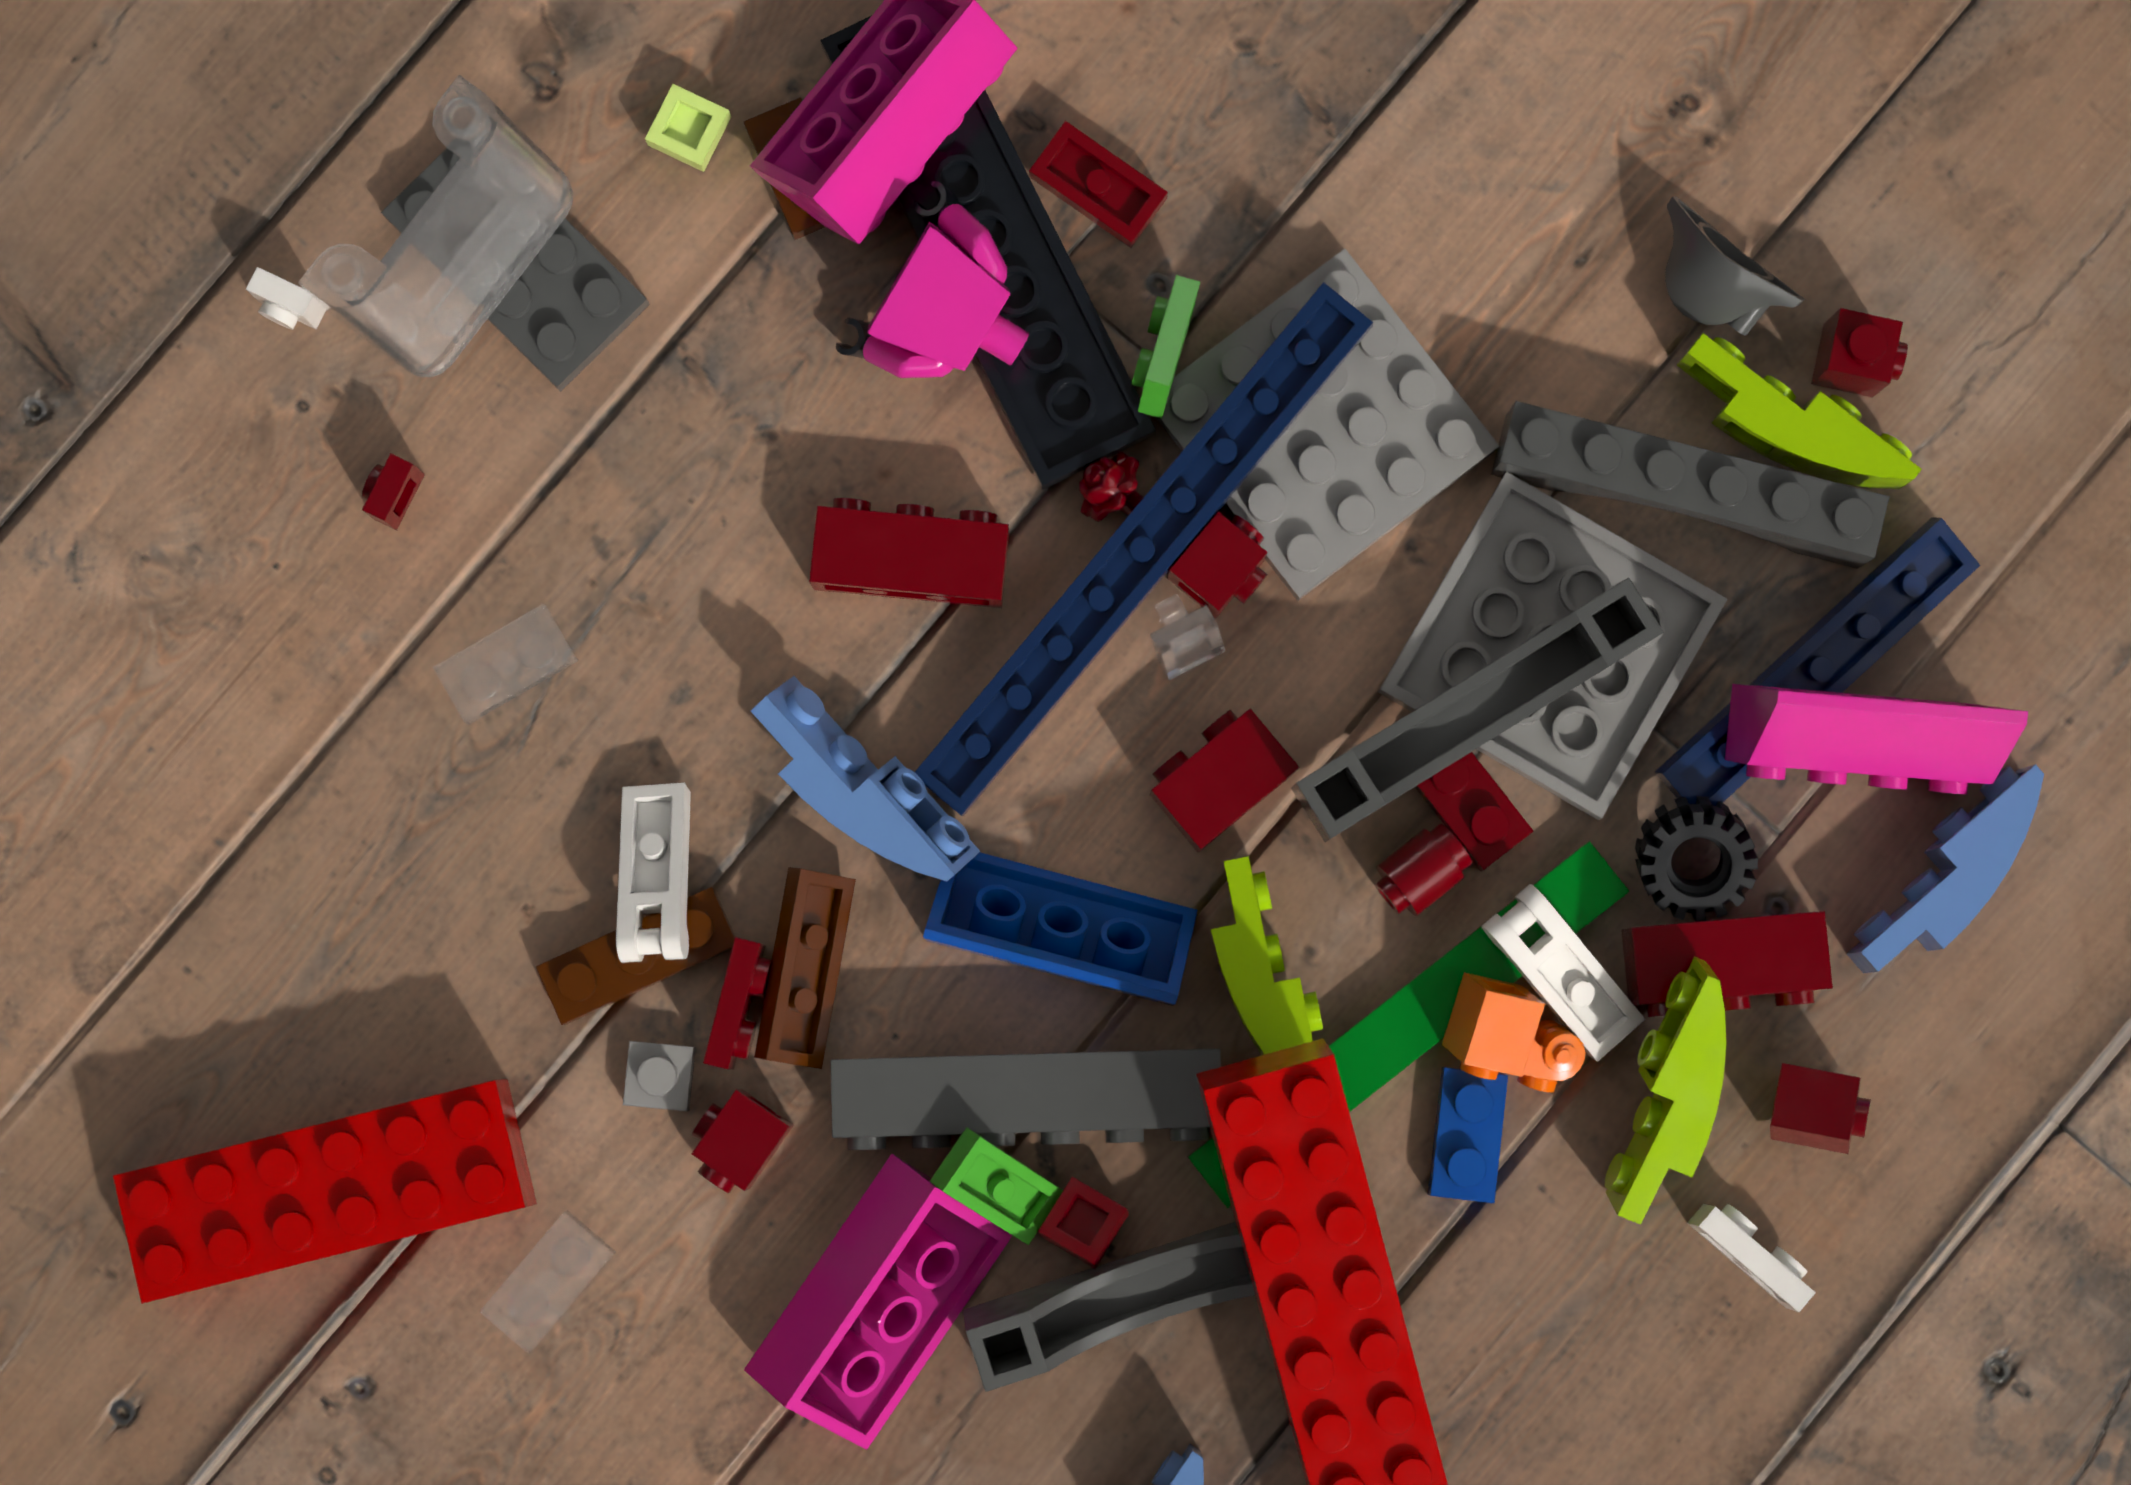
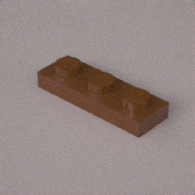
(805, 968)
(595, 977)

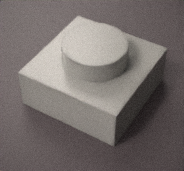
(659, 1076)

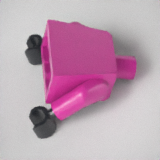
(942, 301)

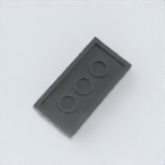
(561, 305)

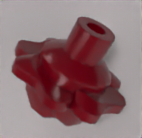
(1110, 486)

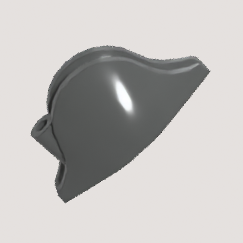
(1715, 279)

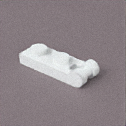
(653, 871)
(1564, 974)

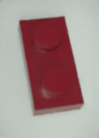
(1098, 184)
(1475, 810)
(731, 1031)

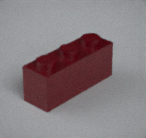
(909, 553)
(1748, 955)

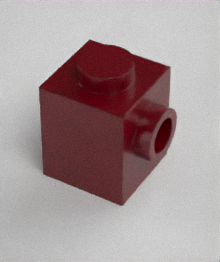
(1859, 353)
(1221, 564)
(1818, 1109)
(738, 1141)

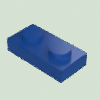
(1467, 1136)

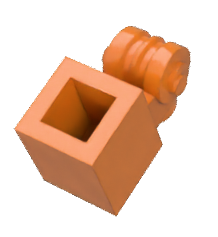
(1500, 1030)

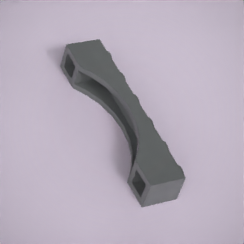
(1630, 466)
(1476, 710)
(1064, 1317)

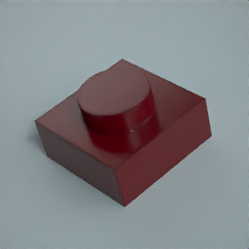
(391, 490)
(1083, 1222)

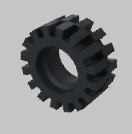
(1704, 894)

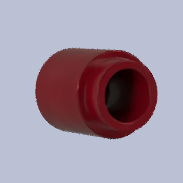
(1422, 870)

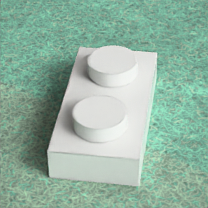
(1774, 1272)

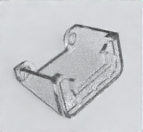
(459, 247)

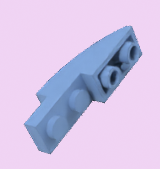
(873, 806)
(1972, 858)

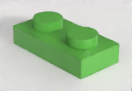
(1170, 322)
(996, 1186)

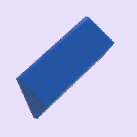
(1064, 927)

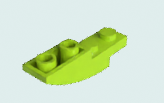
(1815, 440)
(1271, 1011)
(1686, 1073)

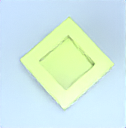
(688, 127)

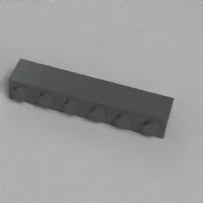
(1020, 1095)

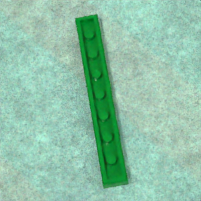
(1420, 1011)

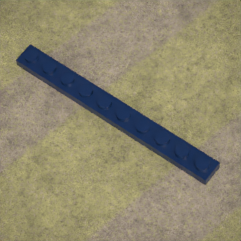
(1143, 549)

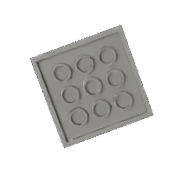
(1359, 454)
(1516, 577)

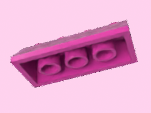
(884, 110)
(1869, 736)
(876, 1304)

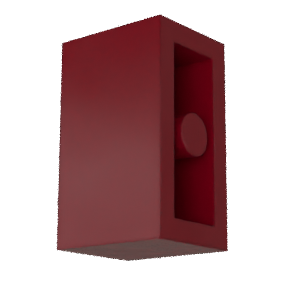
(1221, 779)

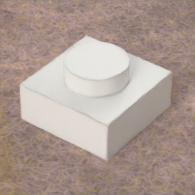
(284, 301)

